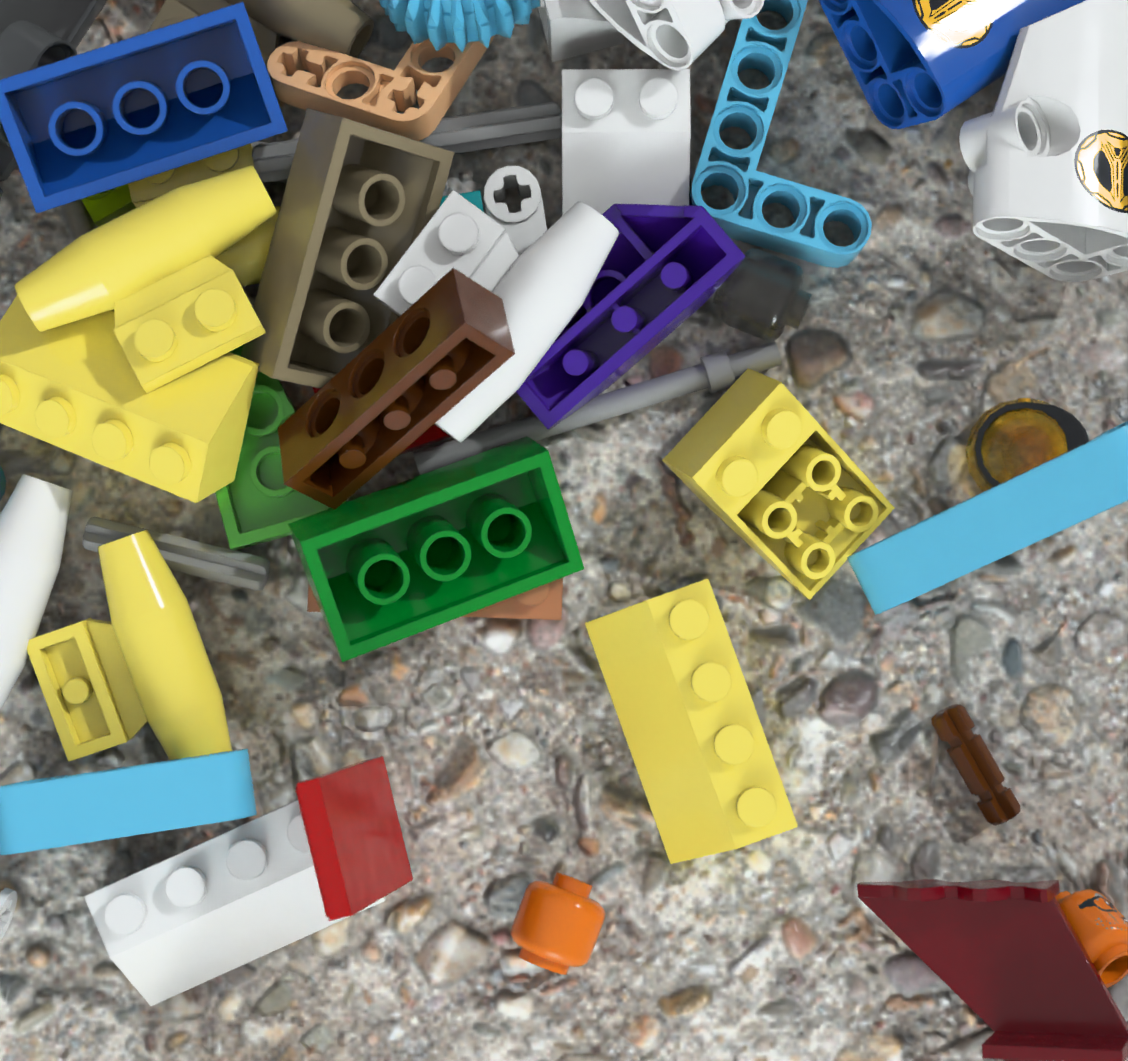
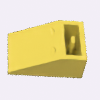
(779, 481)

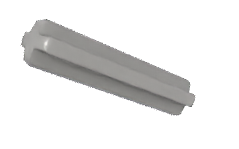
(187, 555)

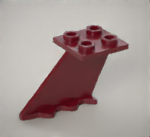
(1011, 962)

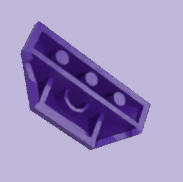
(650, 283)

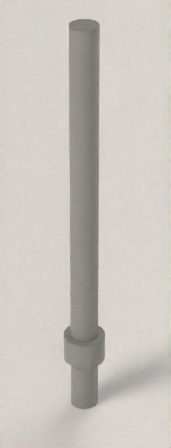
(715, 372)

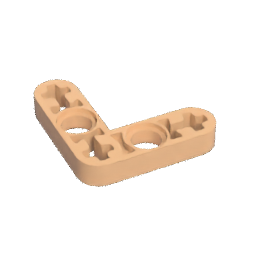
(387, 90)

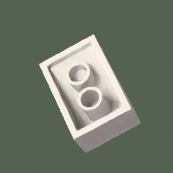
(625, 137)

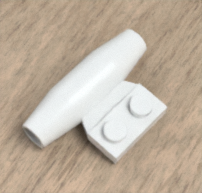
(537, 288)
(30, 558)

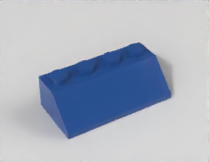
(139, 107)

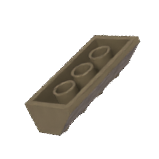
(340, 230)

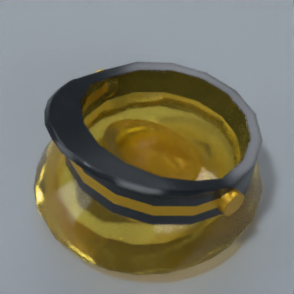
(1018, 438)

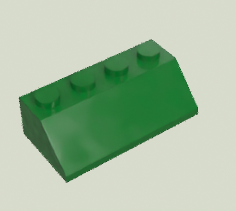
(437, 546)

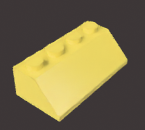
(85, 398)
(691, 723)

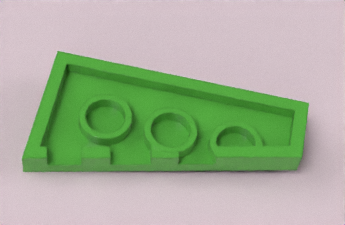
(257, 502)

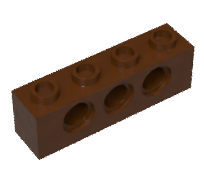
(395, 389)

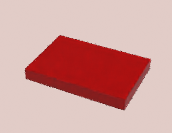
(353, 836)

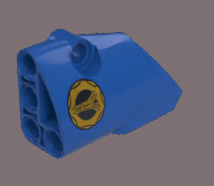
(929, 54)

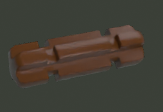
(976, 764)

